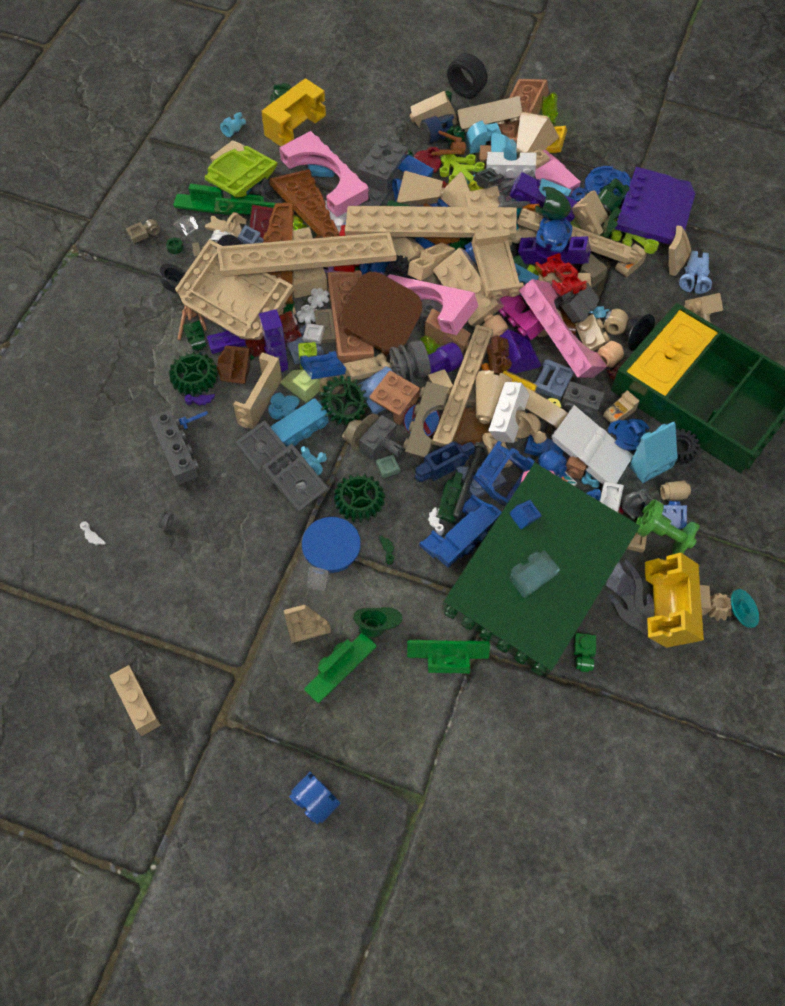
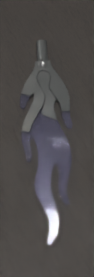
(632, 593)

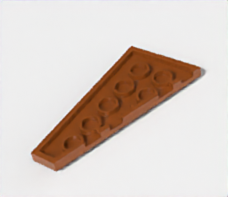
(306, 198)
(281, 229)

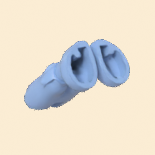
(698, 267)

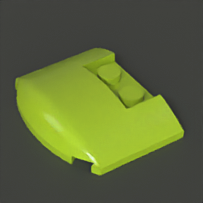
(239, 170)

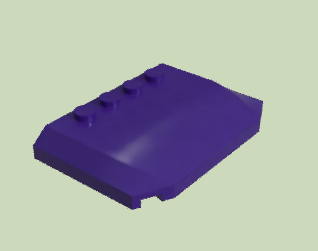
(655, 206)

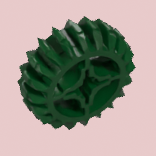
(193, 381)
(348, 386)
(363, 506)

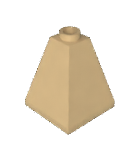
(534, 133)

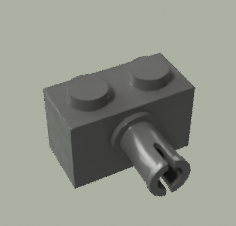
(380, 437)

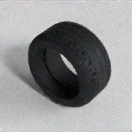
(475, 69)

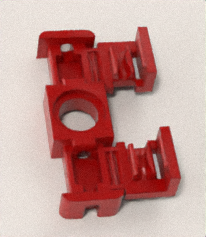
(569, 281)

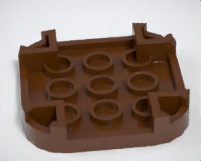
(381, 312)

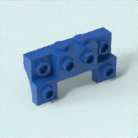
(465, 534)

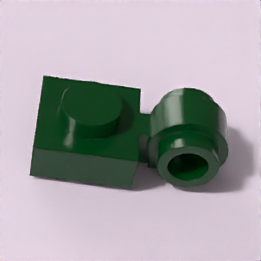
(195, 335)

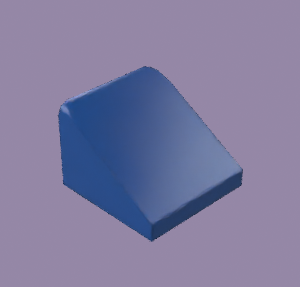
(525, 514)

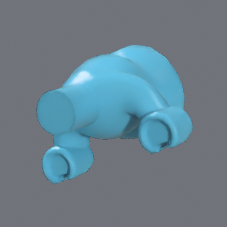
(230, 126)
(312, 460)

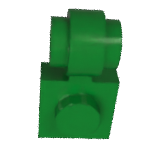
(585, 647)

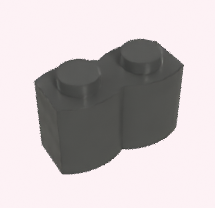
(580, 304)

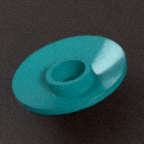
(744, 608)

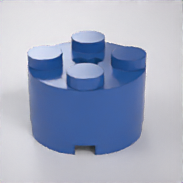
(315, 798)

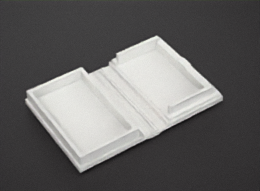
(593, 445)

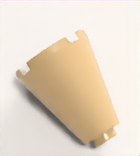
(488, 394)

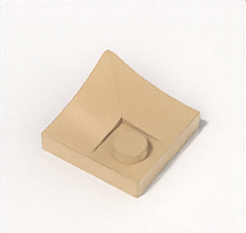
(678, 251)

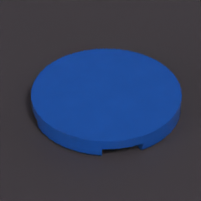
(604, 175)
(331, 544)

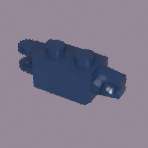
(443, 461)

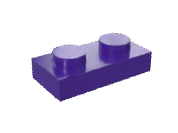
(220, 340)

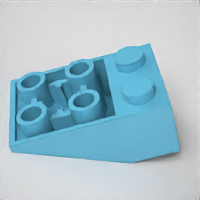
(655, 453)

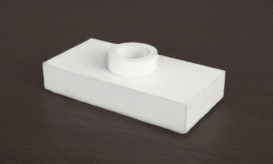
(612, 495)

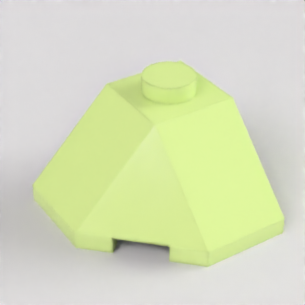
(301, 384)

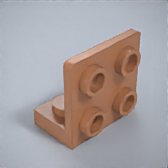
(396, 395)

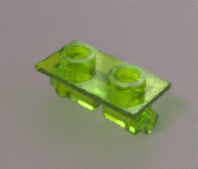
(549, 106)

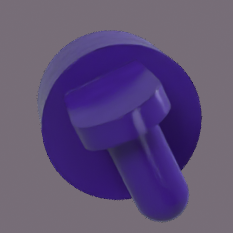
(446, 357)

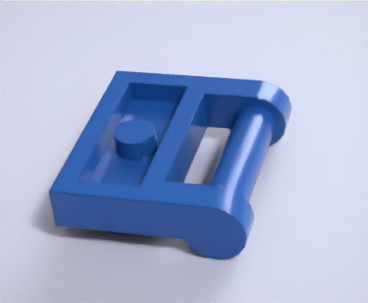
(322, 365)

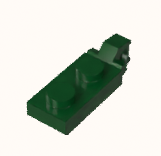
(449, 498)

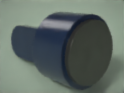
(431, 126)

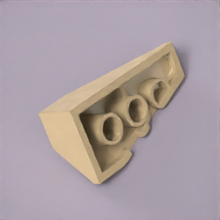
(305, 623)

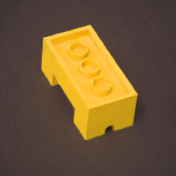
(291, 110)
(675, 601)

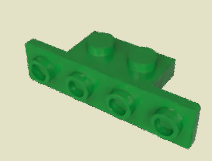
(200, 199)
(240, 205)
(448, 655)
(338, 666)

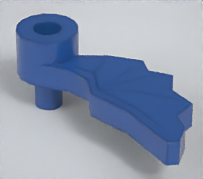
(183, 421)

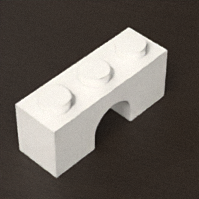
(511, 169)
(512, 398)

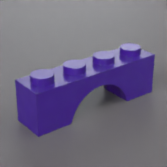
(526, 189)
(576, 251)
(274, 336)

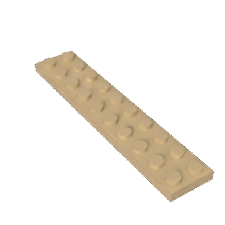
(429, 221)
(305, 254)

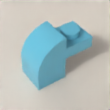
(479, 134)

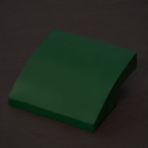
(610, 224)

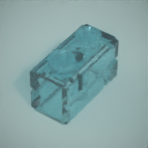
(534, 573)

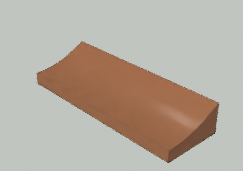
(531, 102)
(340, 288)

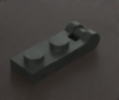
(488, 178)

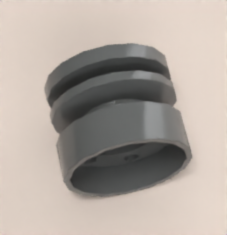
(410, 362)

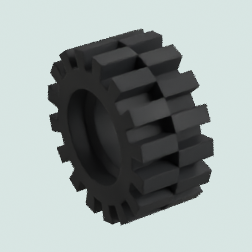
(399, 267)
(690, 442)

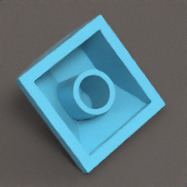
(502, 143)

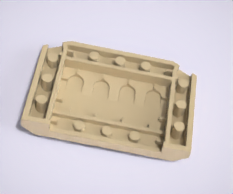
(233, 299)

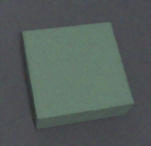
(387, 466)

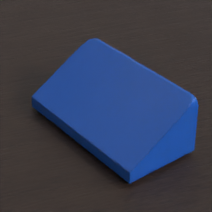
(415, 166)

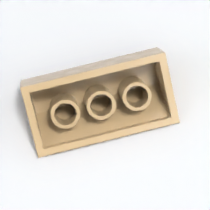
(491, 112)

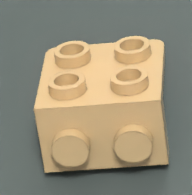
(590, 213)

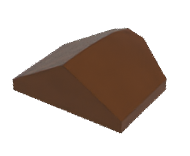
(234, 364)

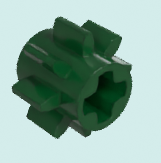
(455, 132)

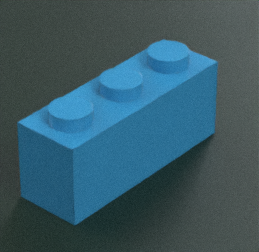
(301, 423)

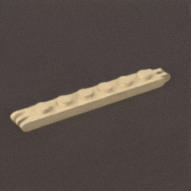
(597, 243)

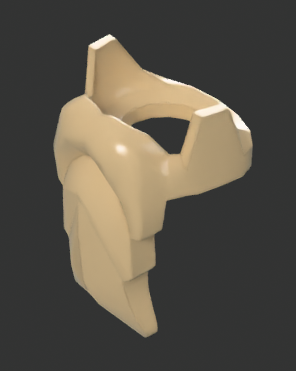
(232, 228)

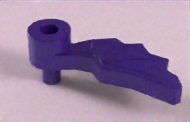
(201, 400)

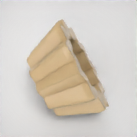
(720, 607)

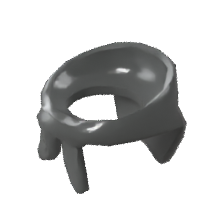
(633, 508)

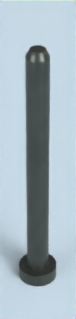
(480, 448)

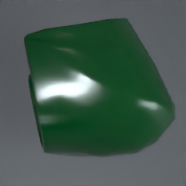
(555, 206)

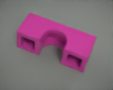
(527, 322)

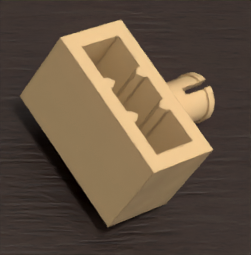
(705, 305)

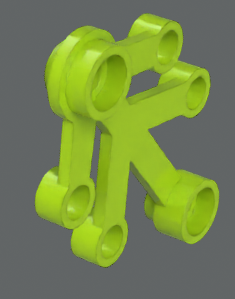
(453, 161)
(649, 245)

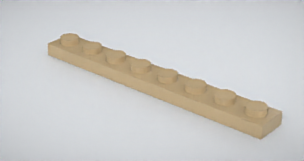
(462, 386)

